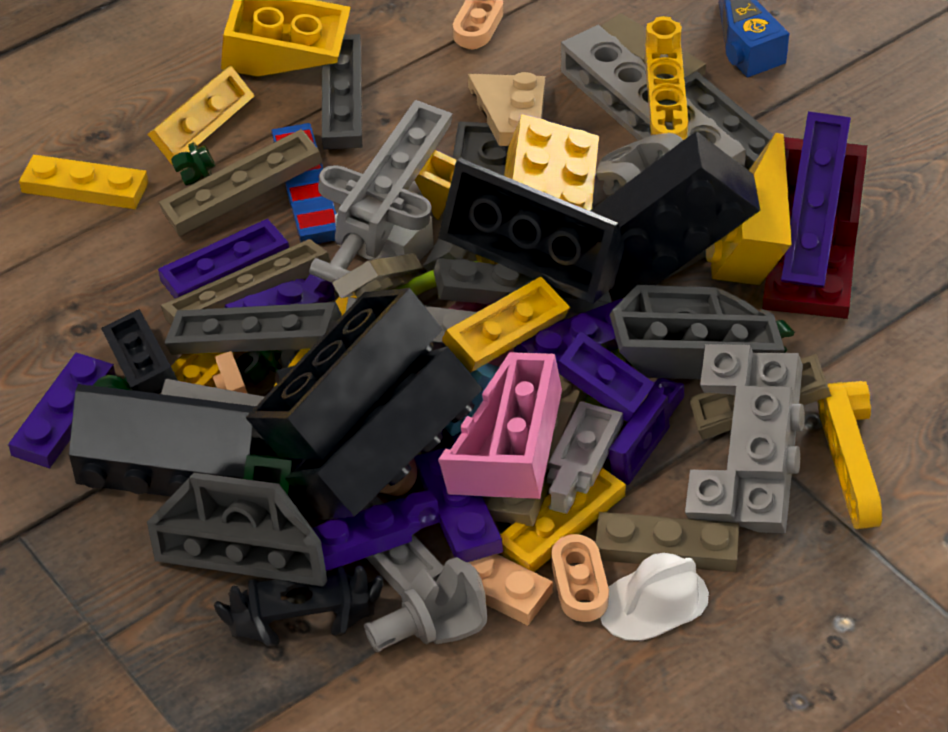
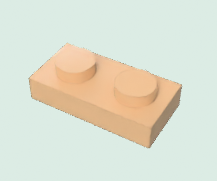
(512, 587)

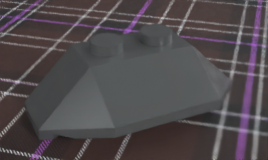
(668, 326)
(237, 530)

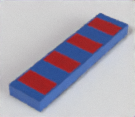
(311, 211)

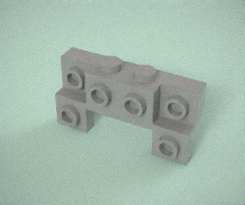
(761, 439)

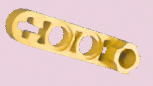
(664, 37)
(838, 416)

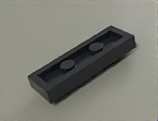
(138, 353)

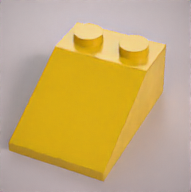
(282, 35)
(762, 240)

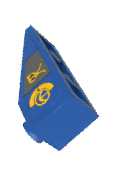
(752, 36)

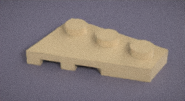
(506, 99)

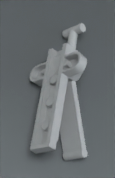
(384, 191)

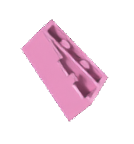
(510, 434)

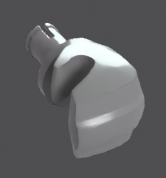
(435, 610)

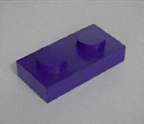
(604, 376)

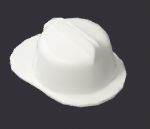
(655, 598)

